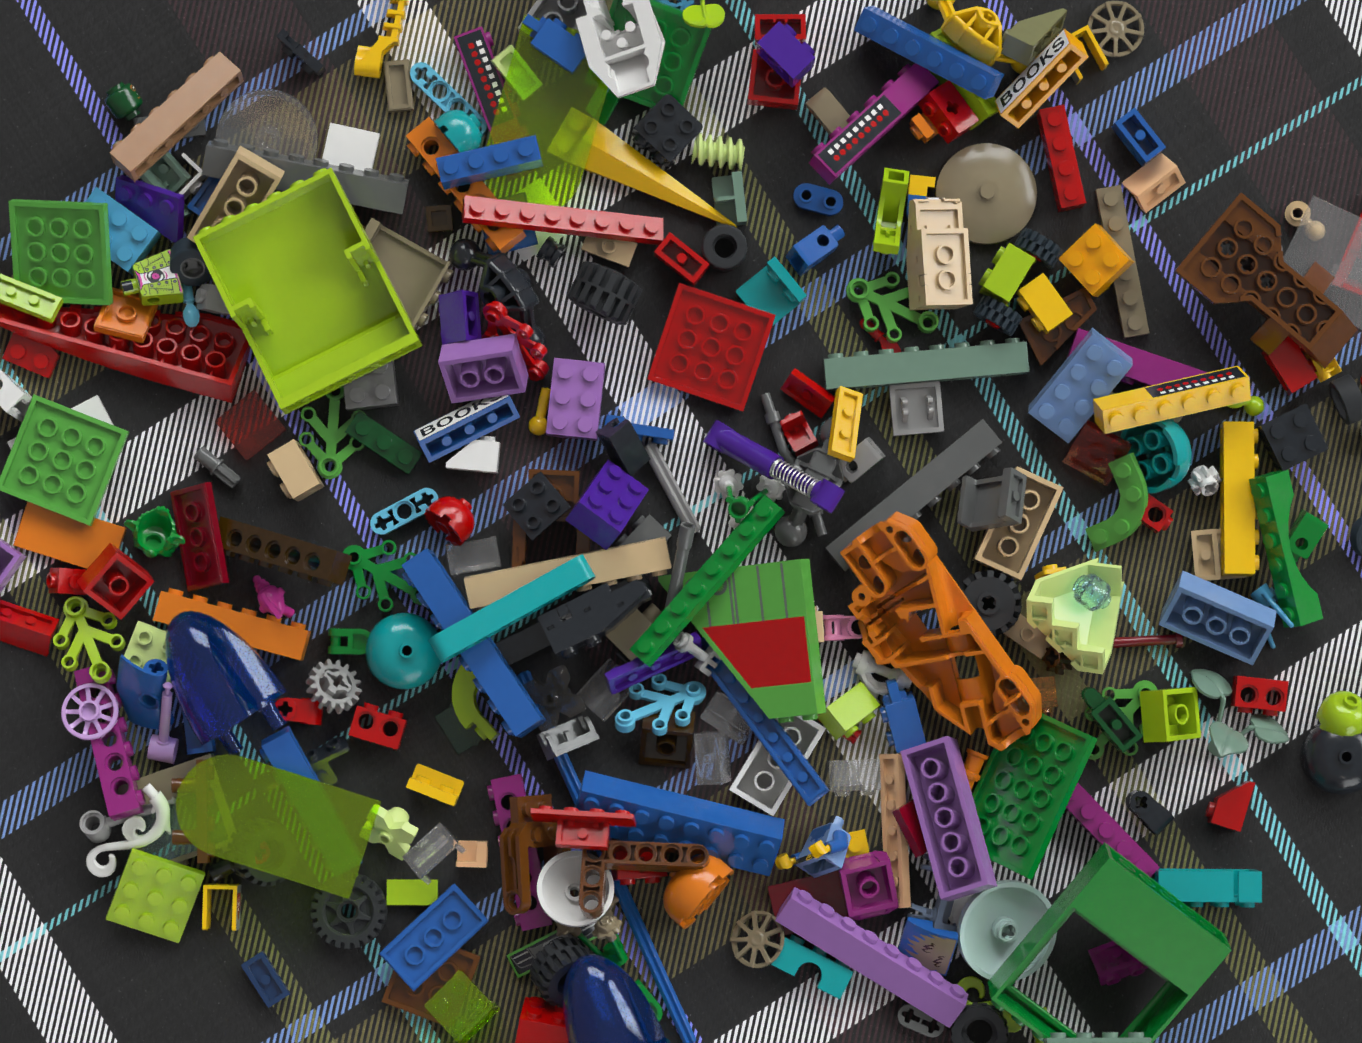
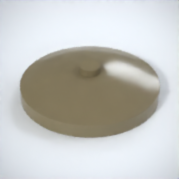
(994, 191)

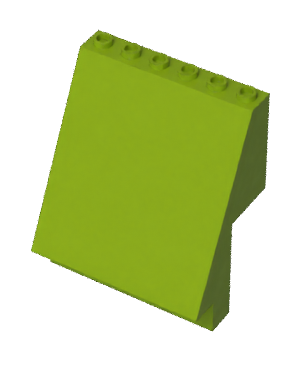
(307, 290)

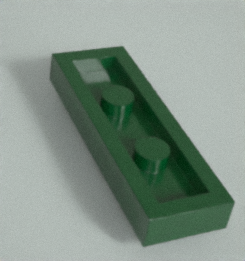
(383, 442)

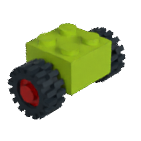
(1009, 271)

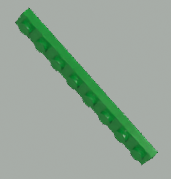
(707, 580)

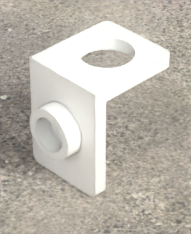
(196, 183)

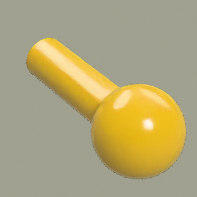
(538, 423)

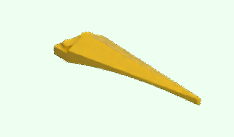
(623, 164)

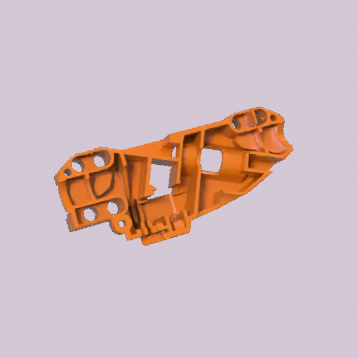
(926, 655)

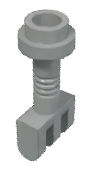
(684, 643)

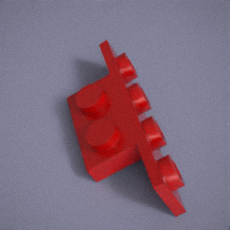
(583, 828)

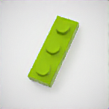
(29, 299)

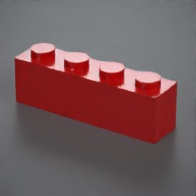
(1061, 158)

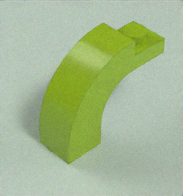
(890, 211)
(465, 705)

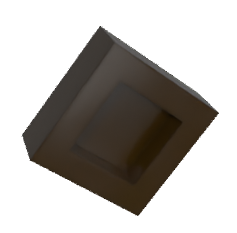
(439, 218)

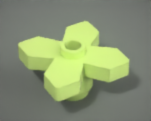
(394, 831)

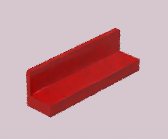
(26, 628)

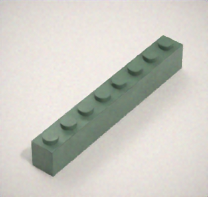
(926, 365)

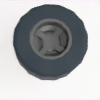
(188, 263)

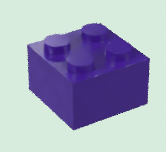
(786, 54)

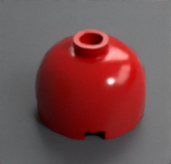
(452, 518)

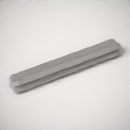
(670, 486)

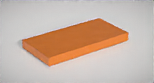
(64, 537)

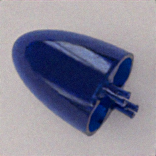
(218, 678)
(607, 1005)

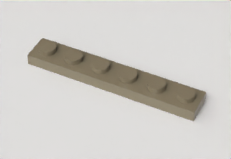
(1127, 286)

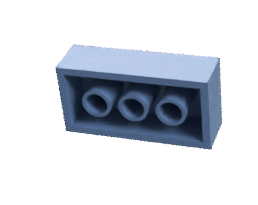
(1085, 375)
(1217, 617)

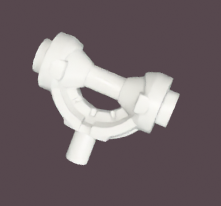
(866, 664)

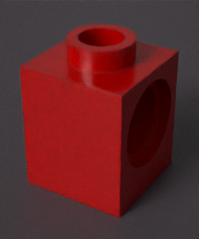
(1165, 512)

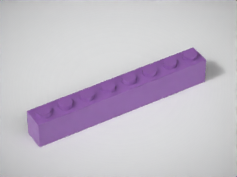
(872, 957)

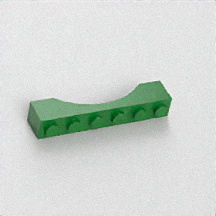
(1272, 502)

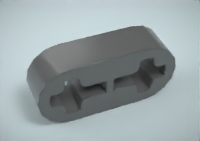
(917, 1025)

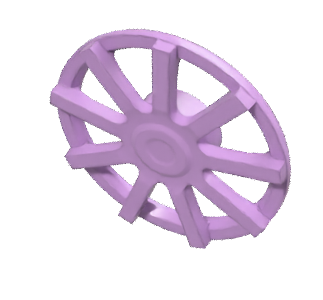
(90, 711)

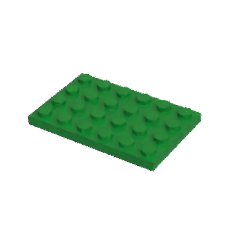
(1028, 791)

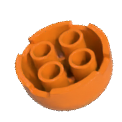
(695, 890)

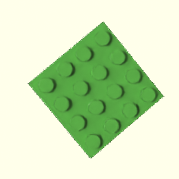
(63, 249)
(62, 460)

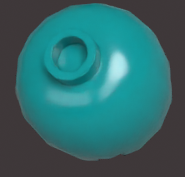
(460, 129)

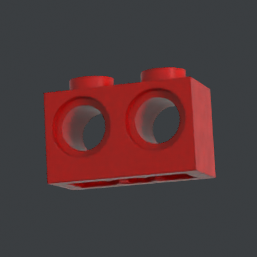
(1259, 689)
(377, 733)

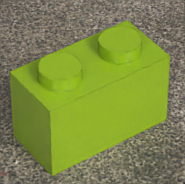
(848, 711)

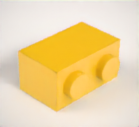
(1043, 304)

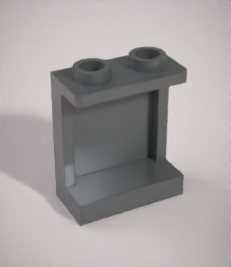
(992, 501)

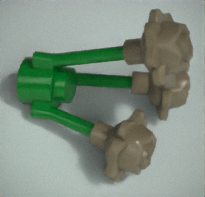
(605, 927)

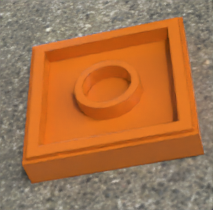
(125, 317)

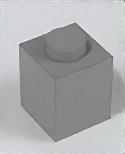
(210, 300)

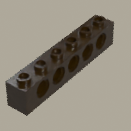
(284, 551)

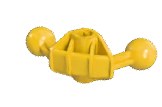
(974, 32)

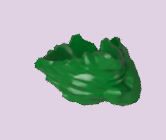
(155, 533)

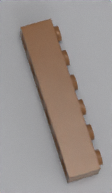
(176, 116)

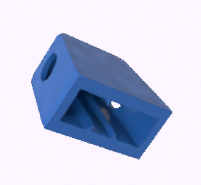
(809, 253)

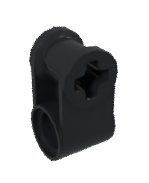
(1151, 814)

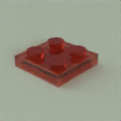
(250, 425)
(1094, 450)

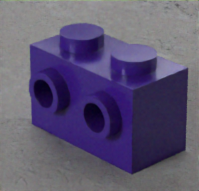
(459, 316)

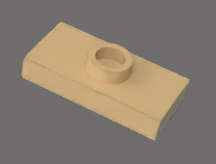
(612, 250)
(1028, 637)

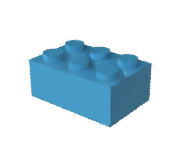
(129, 235)

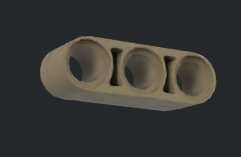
(827, 110)

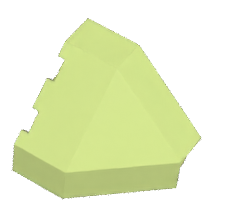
(1068, 626)

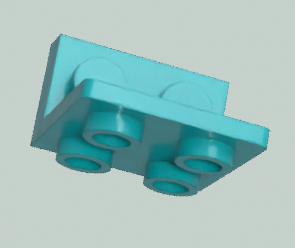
(772, 290)

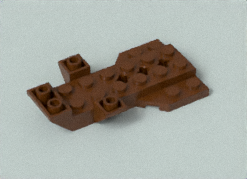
(1291, 304)

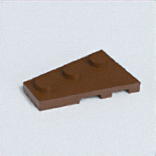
(1044, 344)

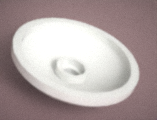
(554, 886)

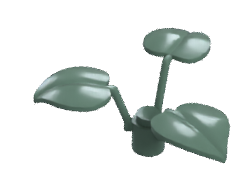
(1225, 739)

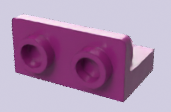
(1114, 963)

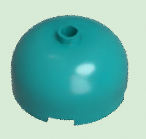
(1166, 452)
(386, 656)

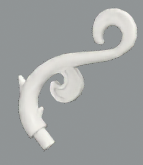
(160, 806)

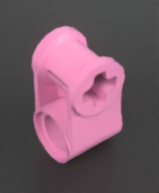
(842, 628)

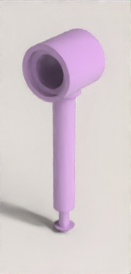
(162, 746)

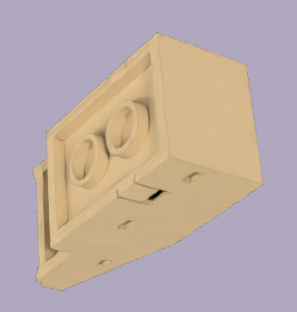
(937, 255)

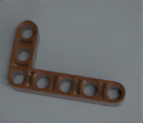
(632, 863)

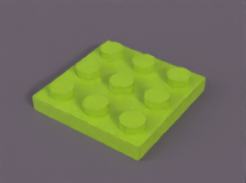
(155, 895)

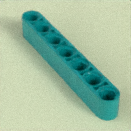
(511, 608)

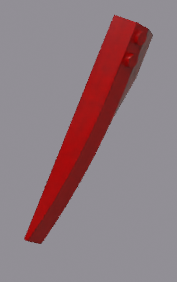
(194, 359)

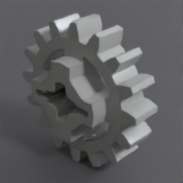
(333, 686)

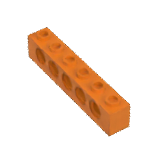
(429, 134)

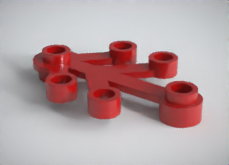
(497, 317)

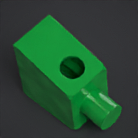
(1309, 528)

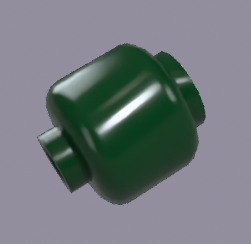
(123, 101)

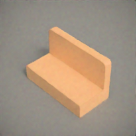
(1154, 182)

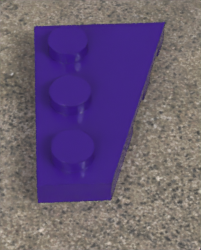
(153, 204)

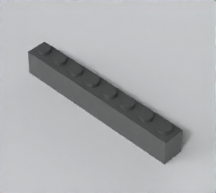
(362, 187)
(926, 484)

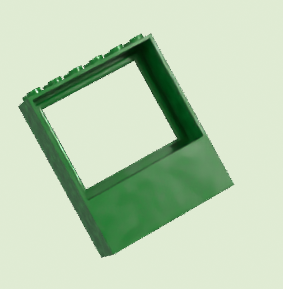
(1139, 919)

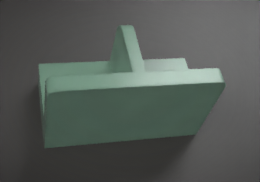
(730, 198)

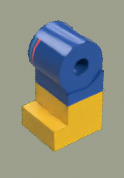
(918, 188)

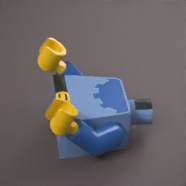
(822, 852)

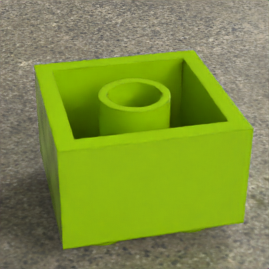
(1170, 714)

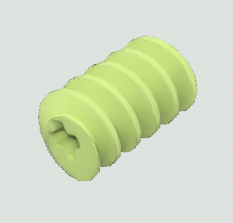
(718, 151)

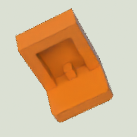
(922, 127)

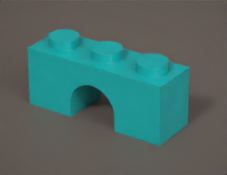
(834, 974)

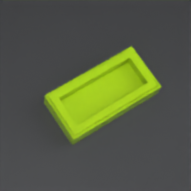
(411, 892)

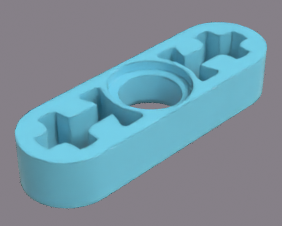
(384, 513)

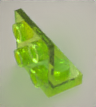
(461, 1007)

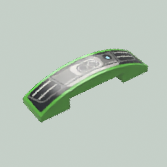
(522, 957)

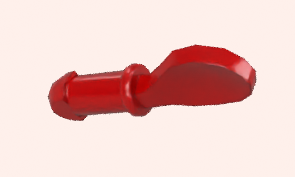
(878, 336)

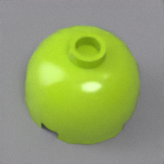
(1341, 714)

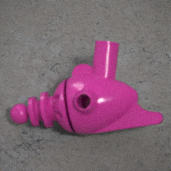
(271, 598)

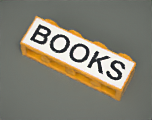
(1041, 78)

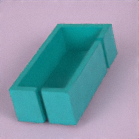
(1212, 886)

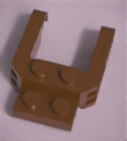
(567, 484)
(514, 846)

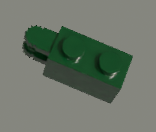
(1110, 719)

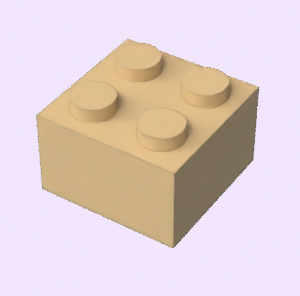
(295, 471)

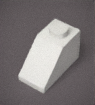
(477, 456)

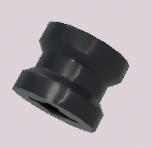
(551, 251)

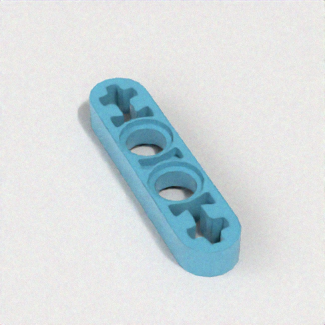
(451, 97)

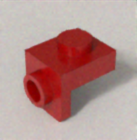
(798, 433)
(64, 581)

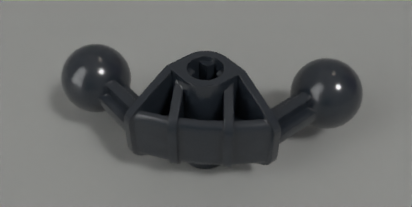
(500, 282)

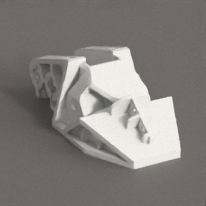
(625, 58)

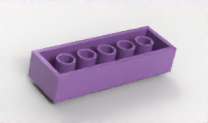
(948, 818)

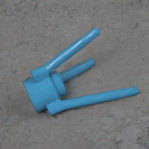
(1267, 597)

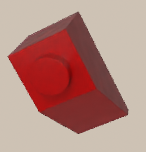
(1231, 806)

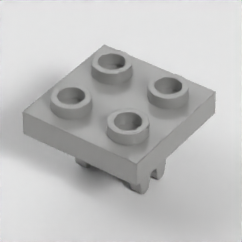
(916, 408)

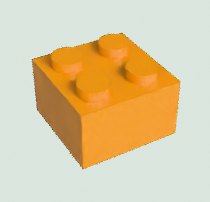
(1096, 260)

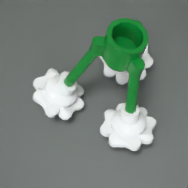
(728, 485)

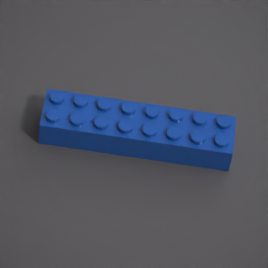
(484, 659)
(729, 833)

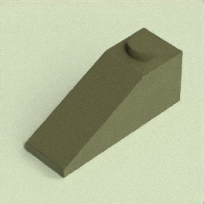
(1032, 36)

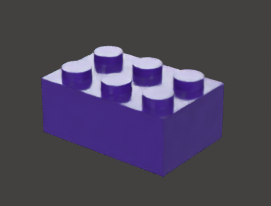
(607, 504)

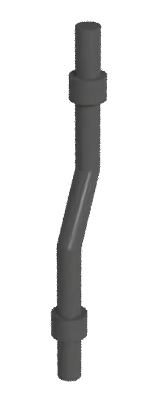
(773, 418)

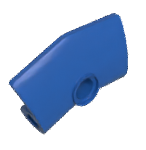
(142, 691)

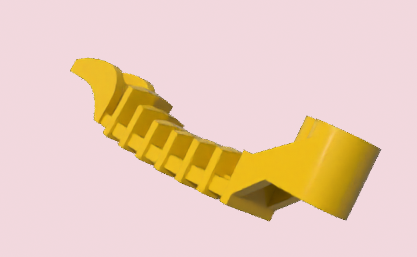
(370, 59)

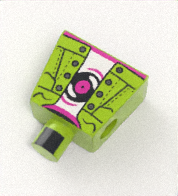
(154, 281)

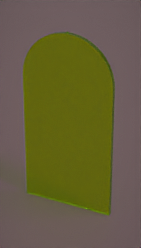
(556, 108)
(276, 821)

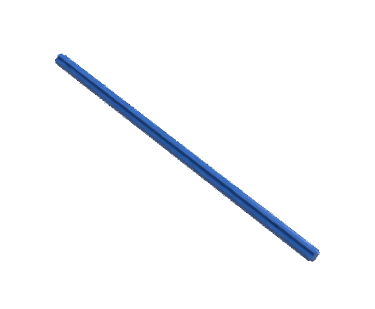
(631, 912)

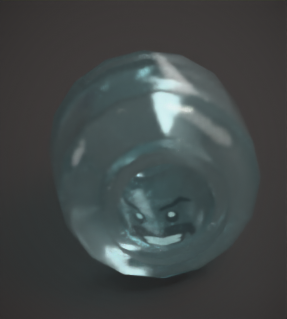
(1092, 592)

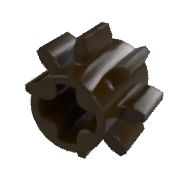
(1056, 661)

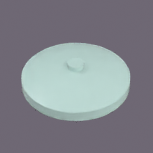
(997, 923)

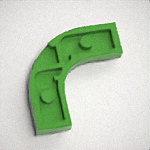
(1131, 507)

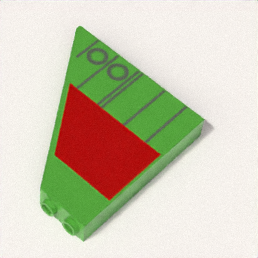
(767, 636)

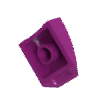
(868, 885)

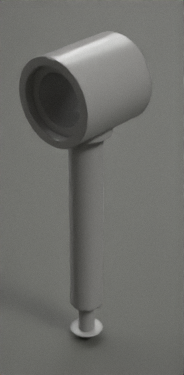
(104, 830)

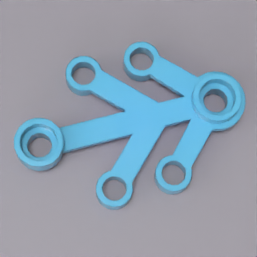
(690, 693)

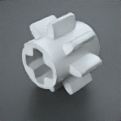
(1204, 480)

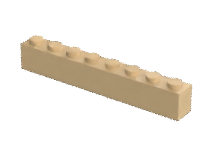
(608, 565)

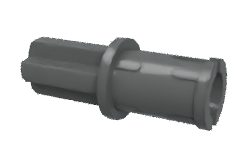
(217, 467)

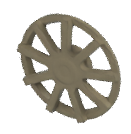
(1117, 28)
(757, 939)

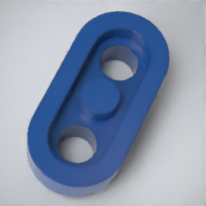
(818, 199)

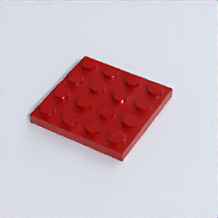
(711, 347)

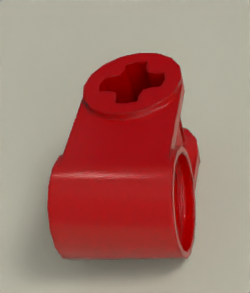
(303, 710)

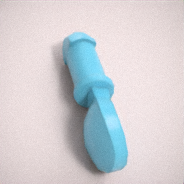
(190, 313)

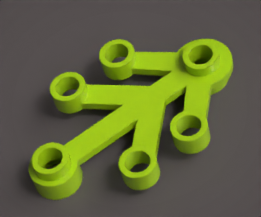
(86, 637)

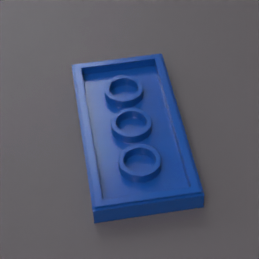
(433, 937)

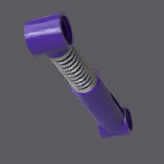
(771, 465)

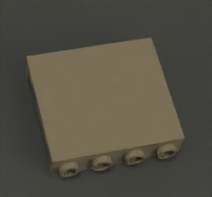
(411, 269)

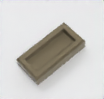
(398, 86)

